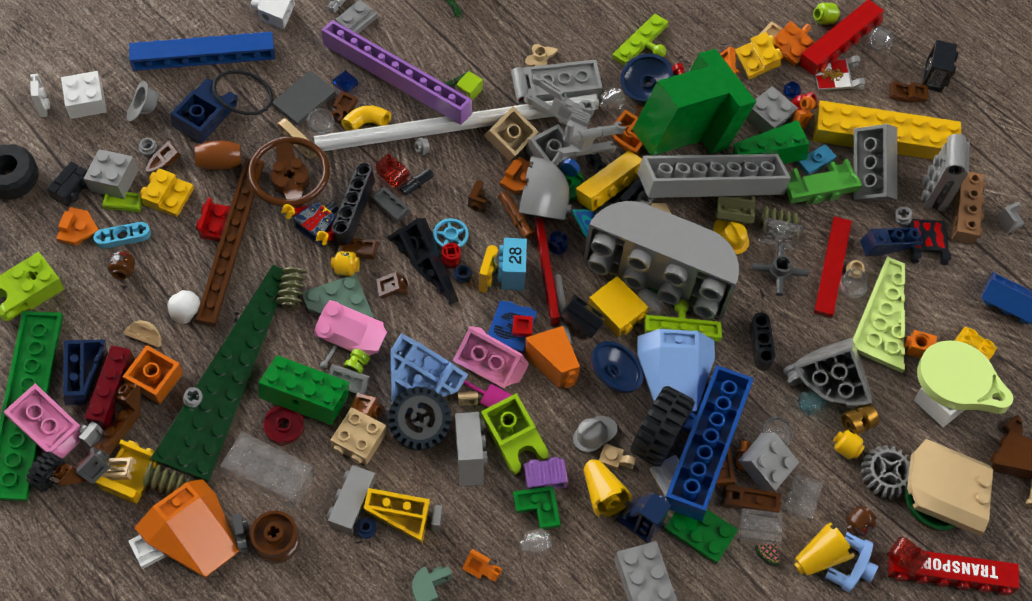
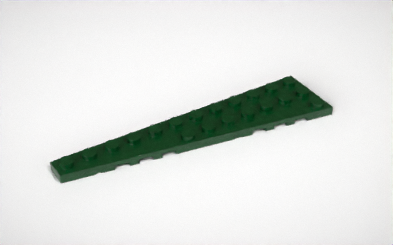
(200, 432)

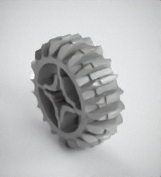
(879, 458)

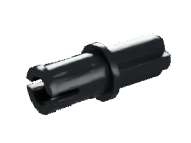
(416, 182)

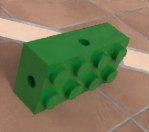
(303, 389)

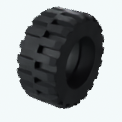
(662, 426)

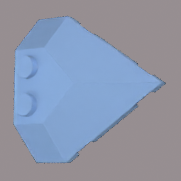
(419, 366)

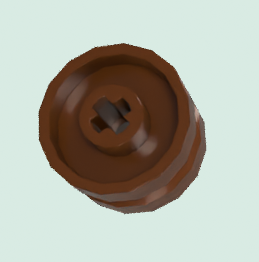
(266, 528)

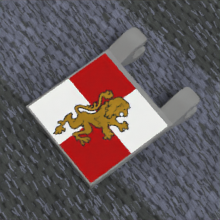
(838, 76)

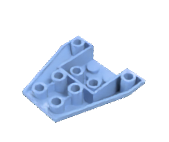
(676, 360)

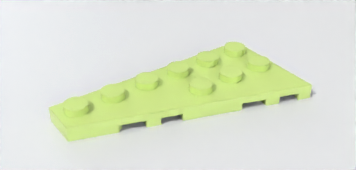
(883, 322)

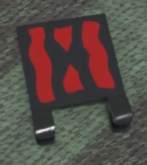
(934, 239)

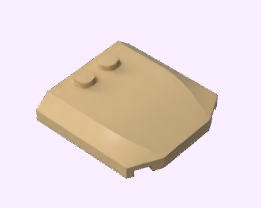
(950, 486)

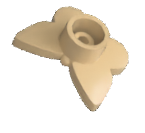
(540, 55)

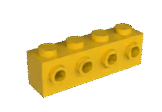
(609, 181)

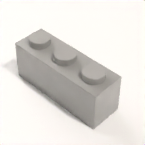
(350, 499)

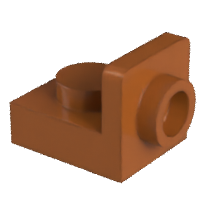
(367, 405)

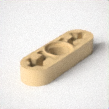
(289, 130)

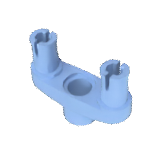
(862, 569)

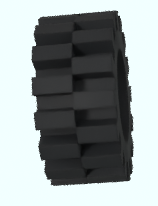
(43, 471)

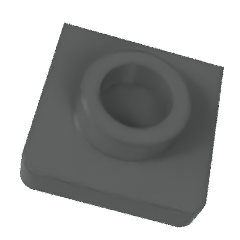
(94, 465)

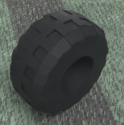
(23, 177)

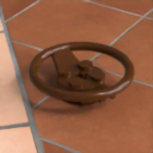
(289, 167)

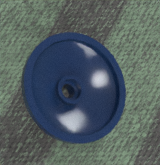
(642, 70)
(617, 367)

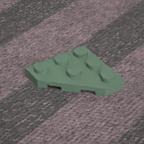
(344, 291)

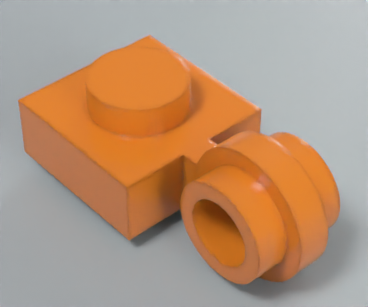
(804, 115)

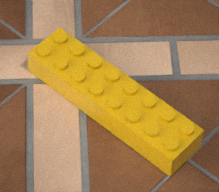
(916, 134)

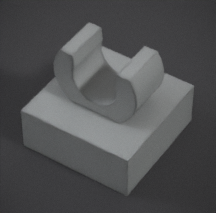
(90, 434)

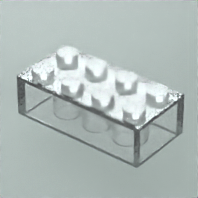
(268, 470)

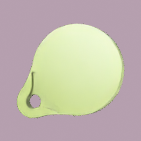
(962, 378)

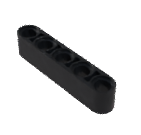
(353, 203)

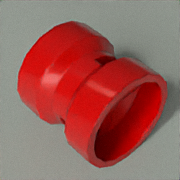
(453, 259)

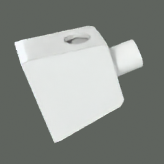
(274, 11)

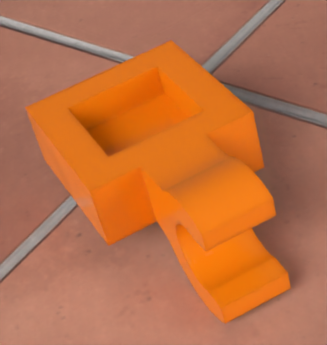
(478, 565)

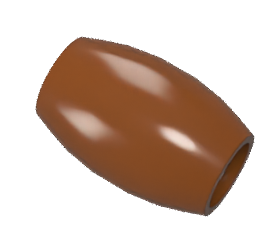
(218, 155)

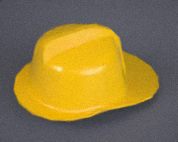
(733, 233)

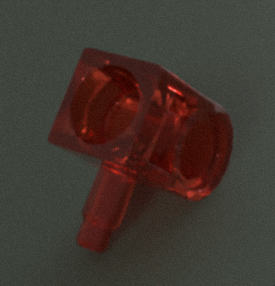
(392, 170)
(907, 555)

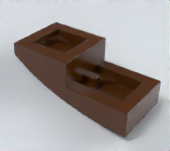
(909, 93)

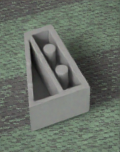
(470, 448)

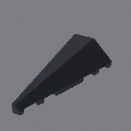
(420, 247)

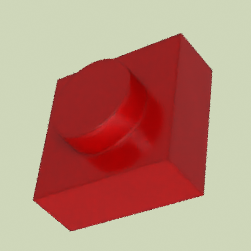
(522, 326)

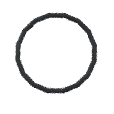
(248, 74)

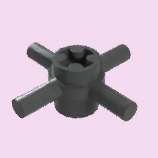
(780, 275)

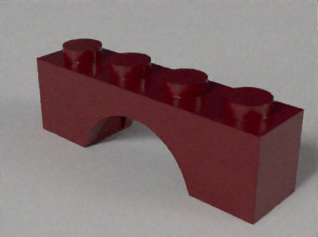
(103, 401)

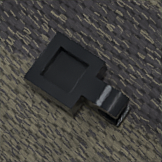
(596, 160)

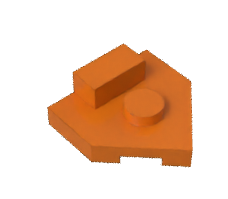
(515, 176)
(76, 226)

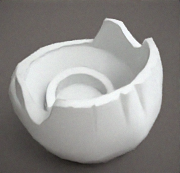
(183, 306)

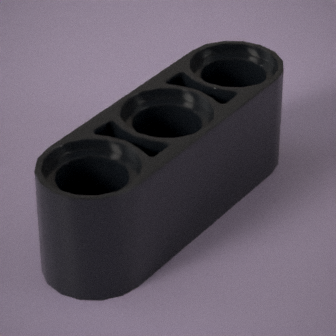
(762, 333)

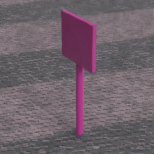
(491, 396)

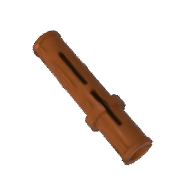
(520, 221)

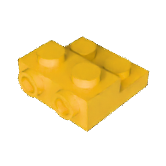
(759, 55)
(166, 193)

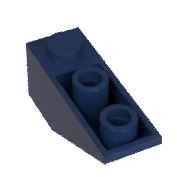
(890, 240)

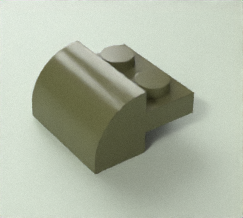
(735, 208)

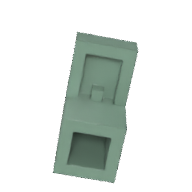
(424, 583)

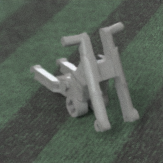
(576, 119)

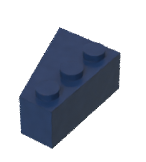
(80, 368)
(645, 515)

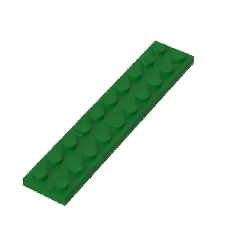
(31, 364)

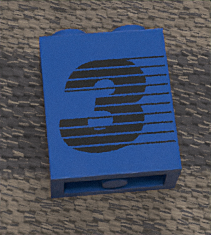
(502, 324)

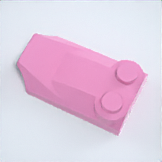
(349, 329)
(490, 358)
(44, 422)

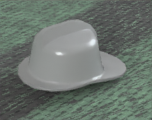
(143, 101)
(594, 433)

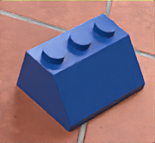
(1009, 297)

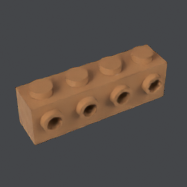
(968, 209)

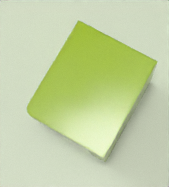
(471, 85)

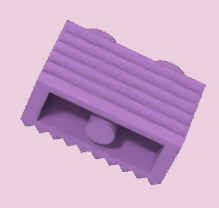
(545, 473)

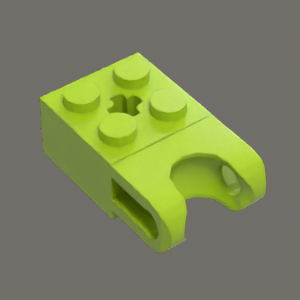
(27, 286)
(513, 438)

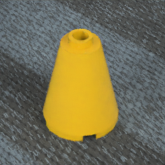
(605, 489)
(823, 551)

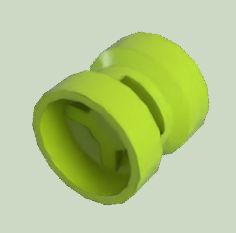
(357, 360)

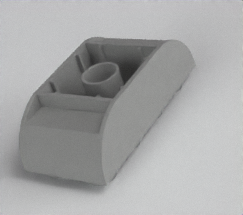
(664, 254)

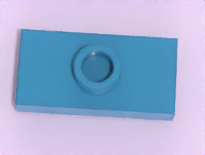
(817, 160)

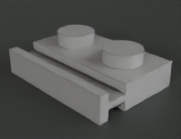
(357, 17)

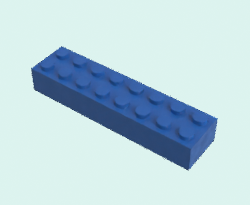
(708, 443)

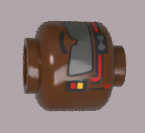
(121, 264)
(860, 521)

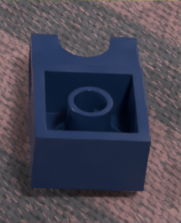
(201, 112)

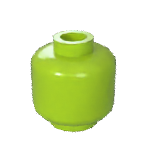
(826, 13)

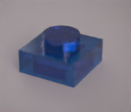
(345, 82)

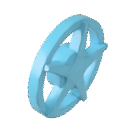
(450, 233)

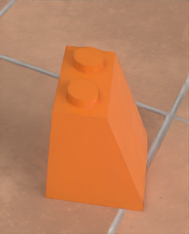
(553, 357)

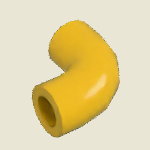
(364, 115)

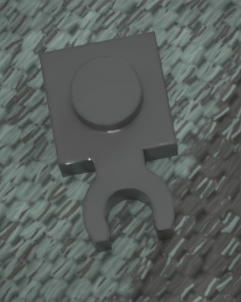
(241, 527)

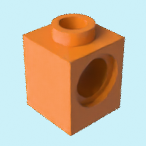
(922, 338)

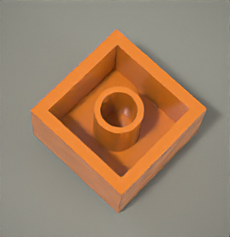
(154, 374)

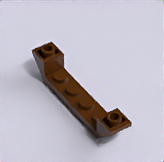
(129, 397)

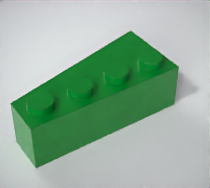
(786, 141)

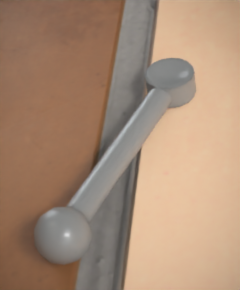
(324, 364)

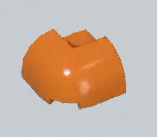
(628, 140)

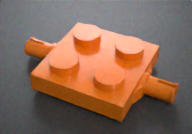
(793, 42)

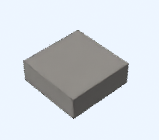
(436, 518)

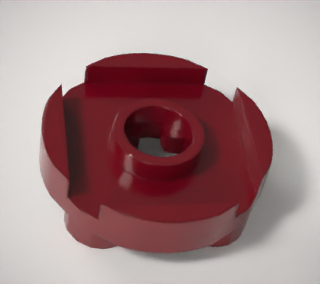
(280, 435)

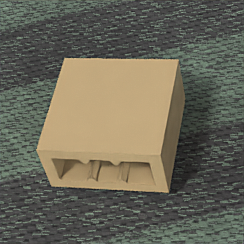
(358, 436)

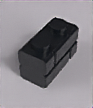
(68, 184)
(582, 317)

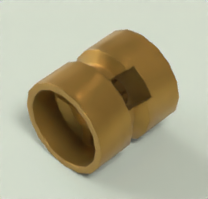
(860, 419)

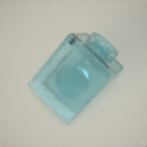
(811, 402)

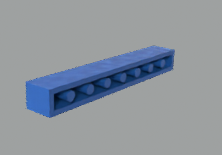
(201, 51)

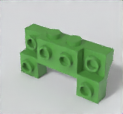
(823, 185)

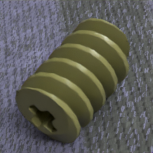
(779, 215)
(290, 286)
(163, 479)

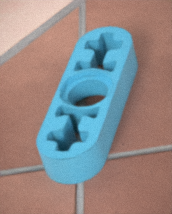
(107, 232)

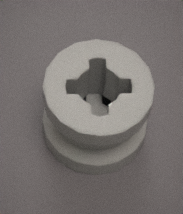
(793, 377)

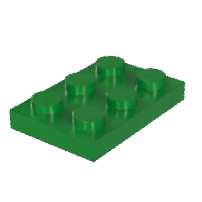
(706, 537)

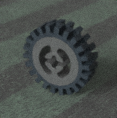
(409, 400)

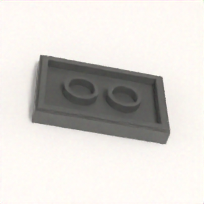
(303, 97)

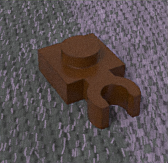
(344, 104)

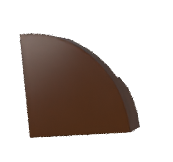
(1015, 425)

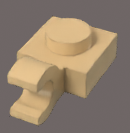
(613, 457)

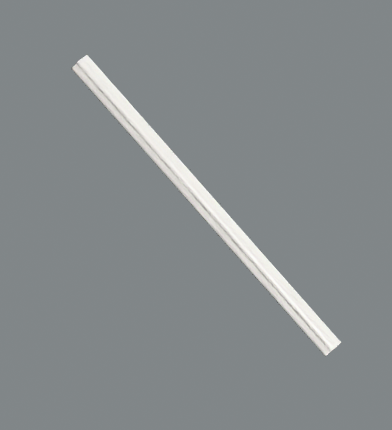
(429, 126)

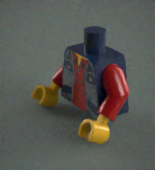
(313, 221)

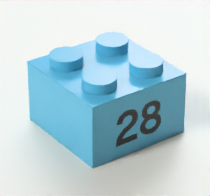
(512, 264)

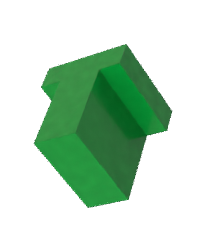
(695, 107)

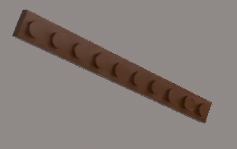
(228, 247)

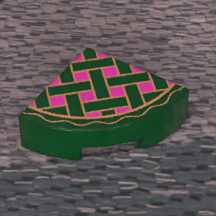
(768, 553)

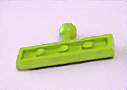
(642, 39)
(709, 328)

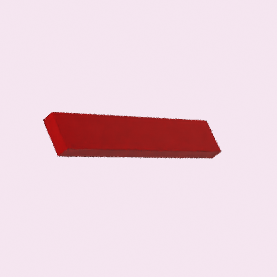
(832, 267)
(546, 272)

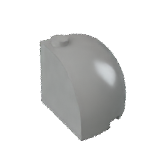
(545, 190)
(836, 373)

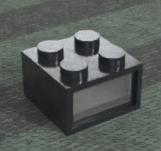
(940, 65)

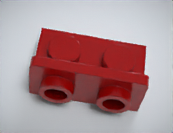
(212, 220)

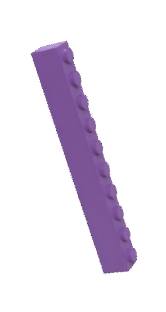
(397, 72)

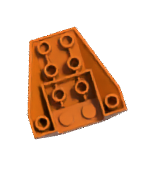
(190, 528)

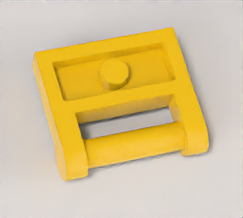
(488, 268)

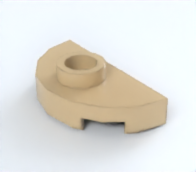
(144, 332)

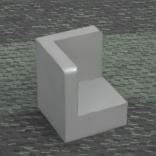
(1009, 218)

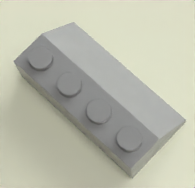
(876, 162)

